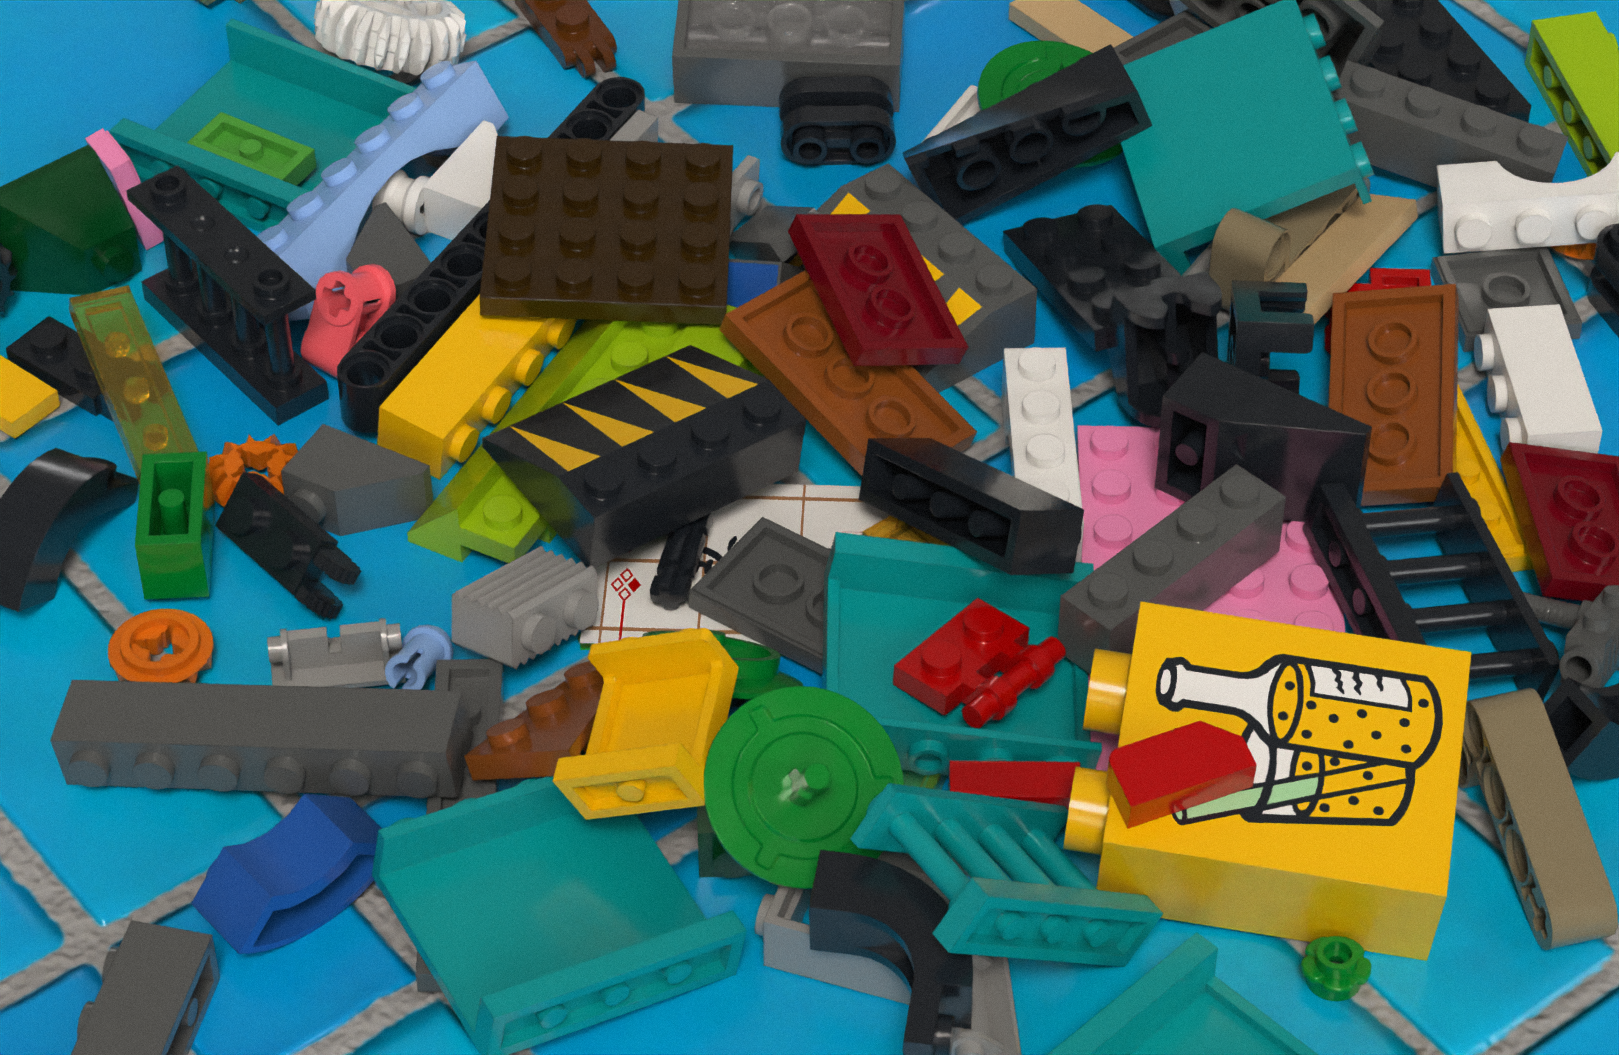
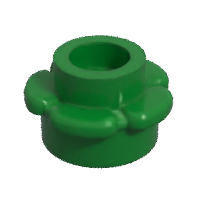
(1335, 980)

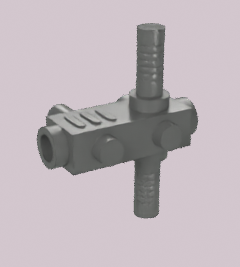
(1593, 637)

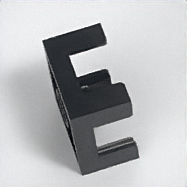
(1268, 320)

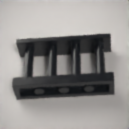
(228, 295)
(1369, 582)

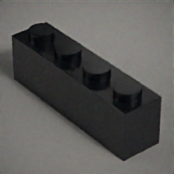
(971, 506)

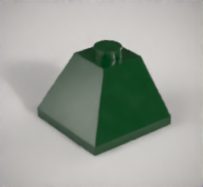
(67, 228)

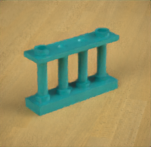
(990, 912)

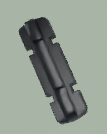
(679, 563)

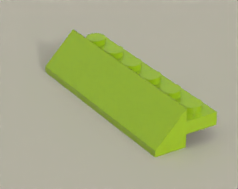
(481, 503)

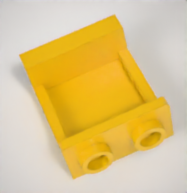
(651, 725)

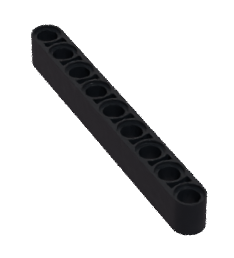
(454, 278)

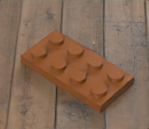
(801, 353)
(1400, 376)

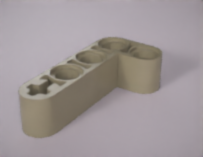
(1265, 248)
(1537, 818)

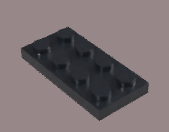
(1434, 51)

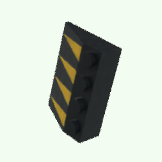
(650, 451)

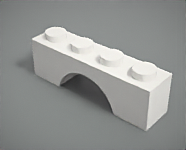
(1494, 210)
(1041, 422)

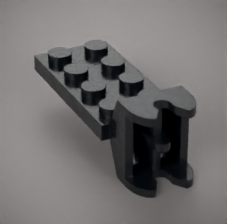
(1121, 299)

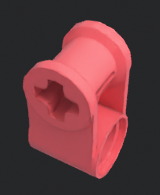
(343, 316)

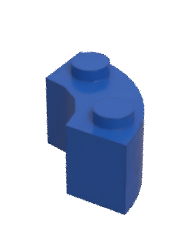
(290, 876)

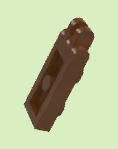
(572, 33)

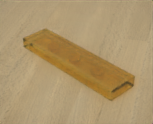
(130, 375)

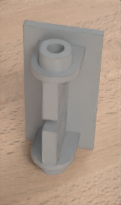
(345, 661)
(993, 1015)

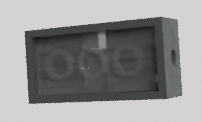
(755, 47)

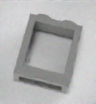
(789, 950)

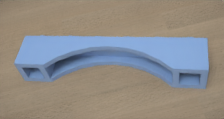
(424, 122)

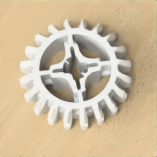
(391, 33)

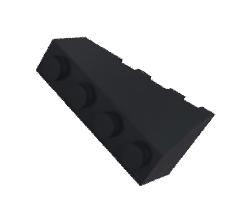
(1029, 137)

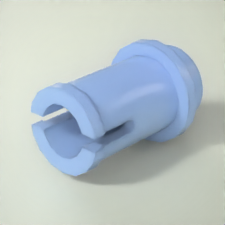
(418, 656)

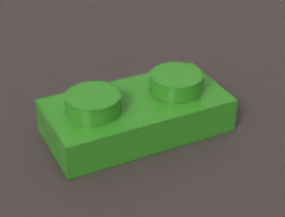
(256, 148)

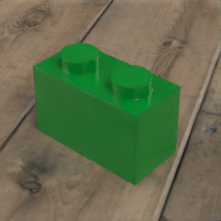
(175, 525)

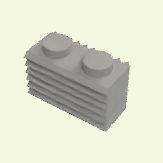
(525, 607)

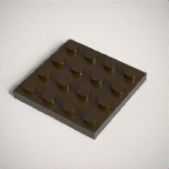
(608, 230)

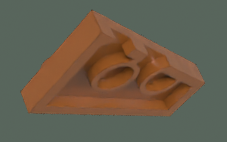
(550, 728)

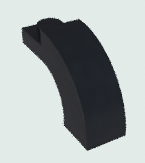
(46, 513)

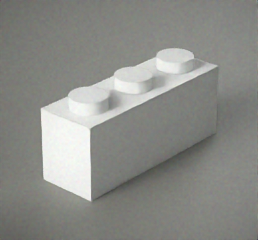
(1536, 379)

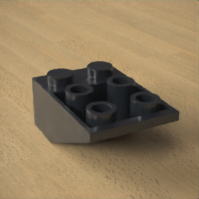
(1233, 417)

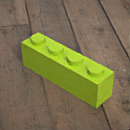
(1578, 77)

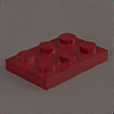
(877, 289)
(1567, 516)

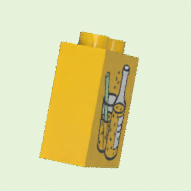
(1346, 792)

